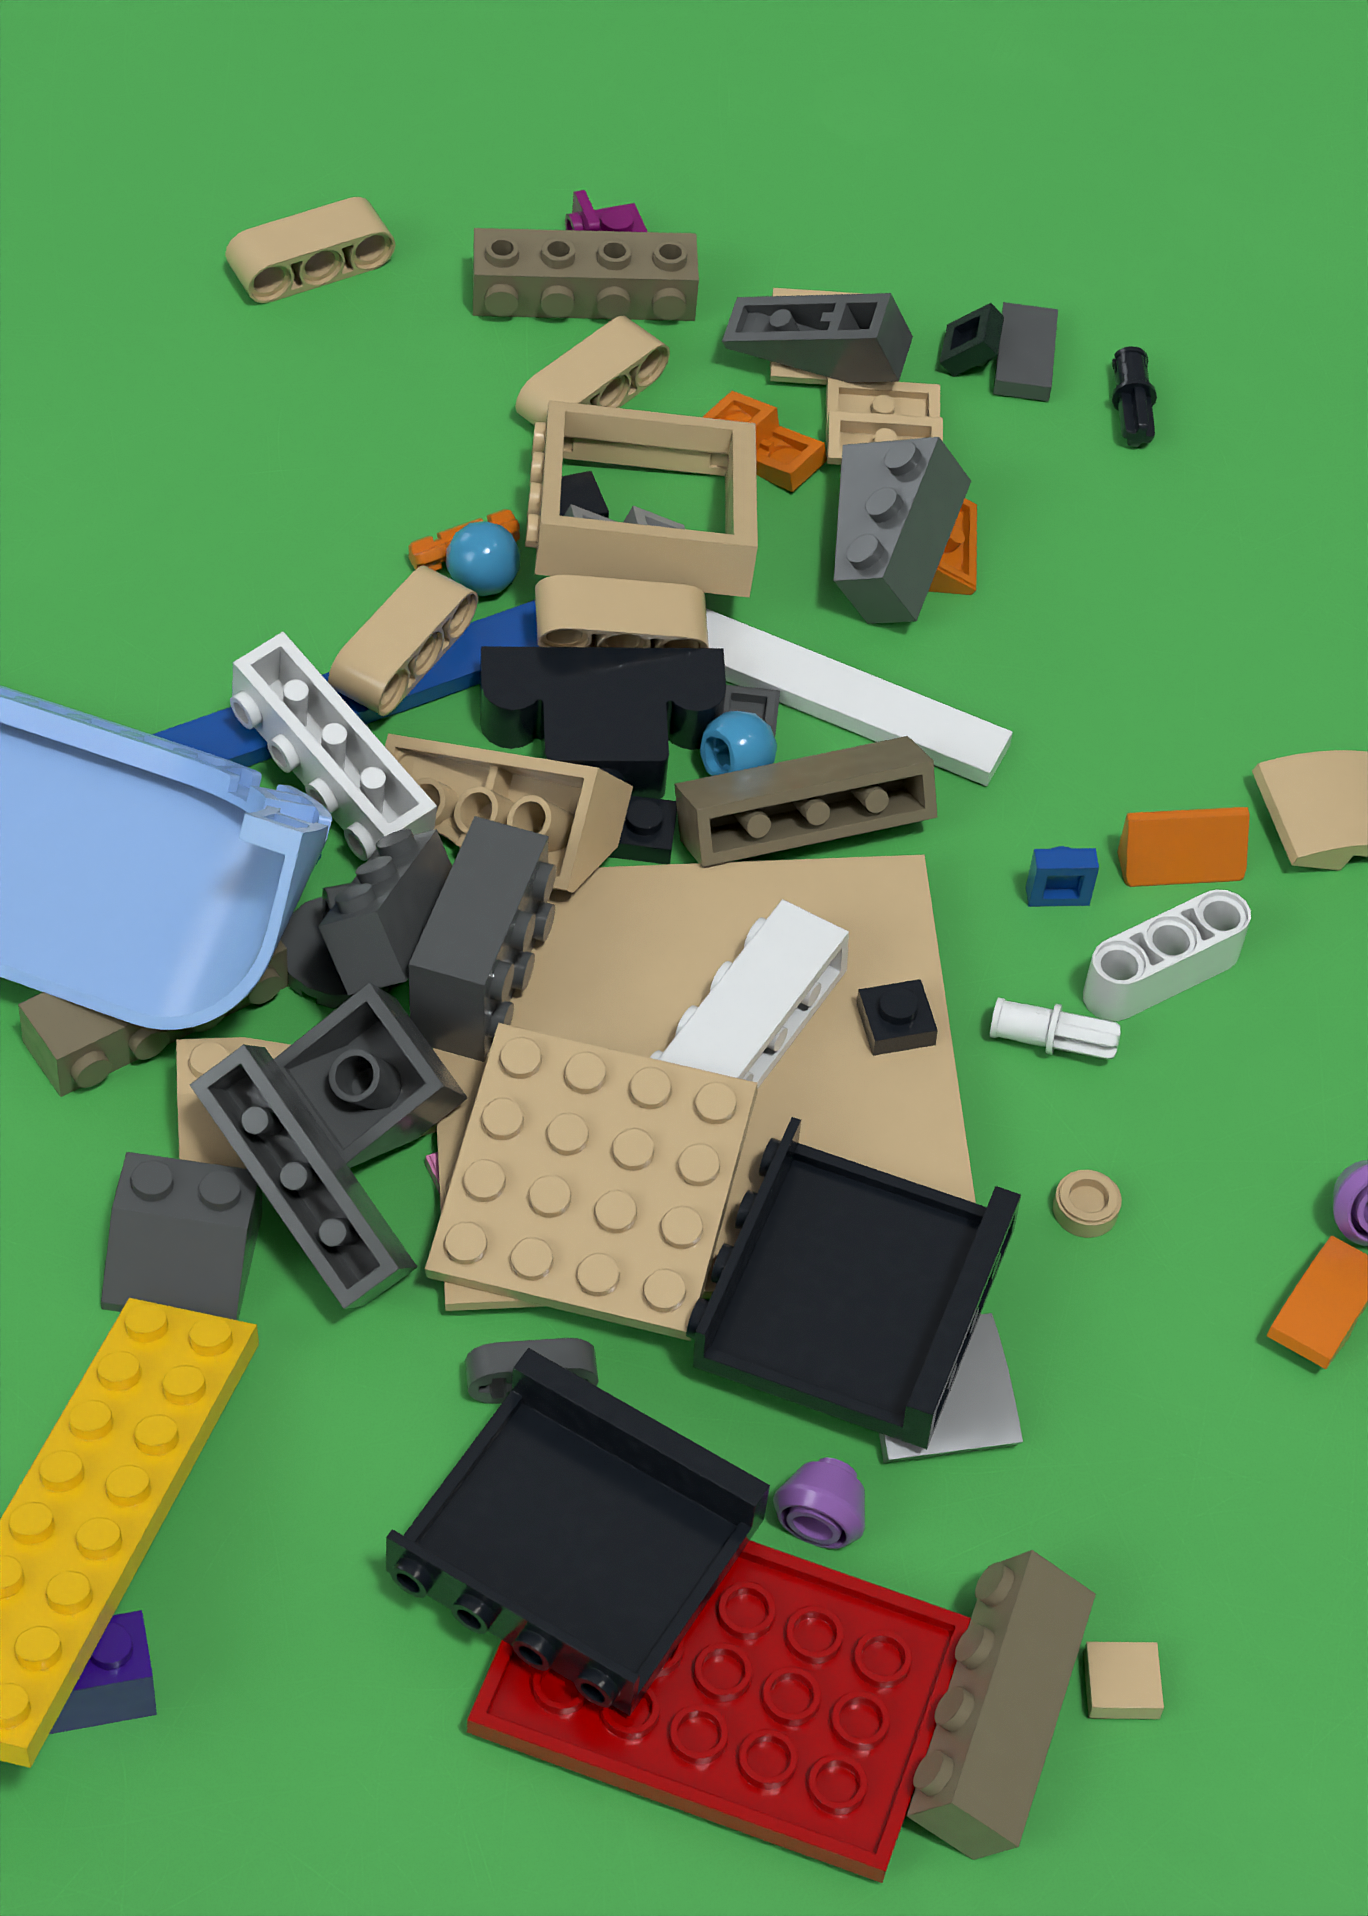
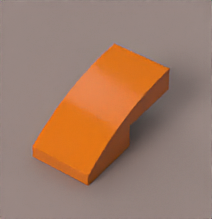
(781, 454)
(1324, 1304)

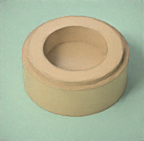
(1087, 1203)

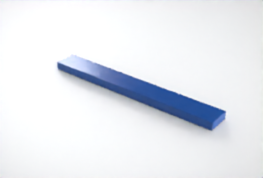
(455, 671)

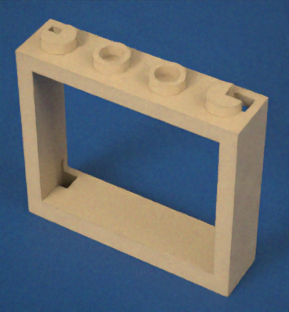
(636, 551)

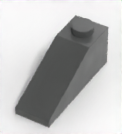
(824, 334)

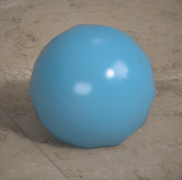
(483, 558)
(737, 743)

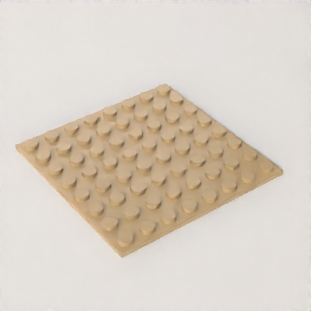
(646, 947)

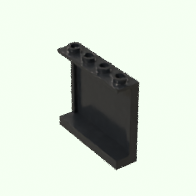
(851, 1289)
(580, 1533)

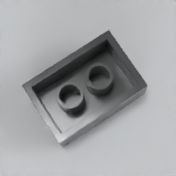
(481, 938)

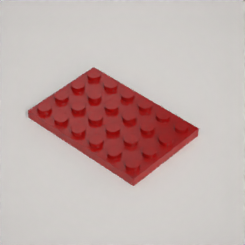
(775, 1716)

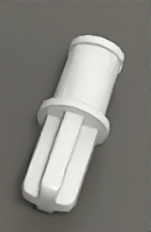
(1055, 1029)

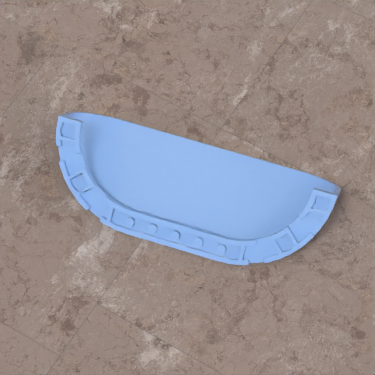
(141, 866)

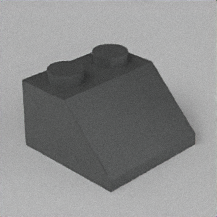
(370, 1077)
(181, 1235)

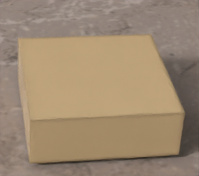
(1123, 1680)

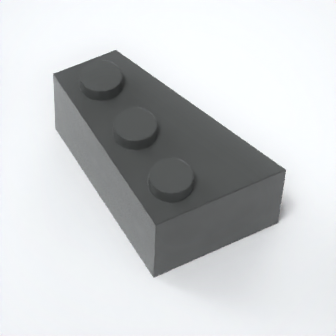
(895, 523)

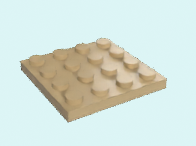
(592, 1181)

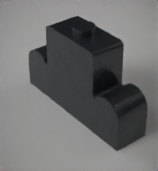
(603, 705)

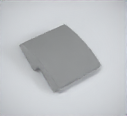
(979, 1406)

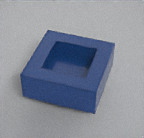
(1062, 877)

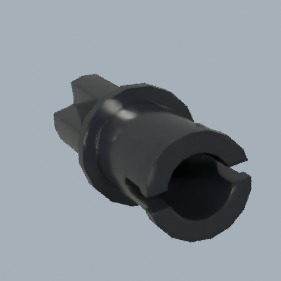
(1134, 395)

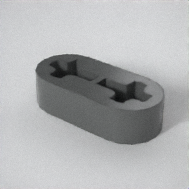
(492, 1364)

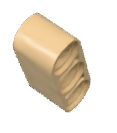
(310, 249)
(598, 371)
(619, 613)
(403, 640)

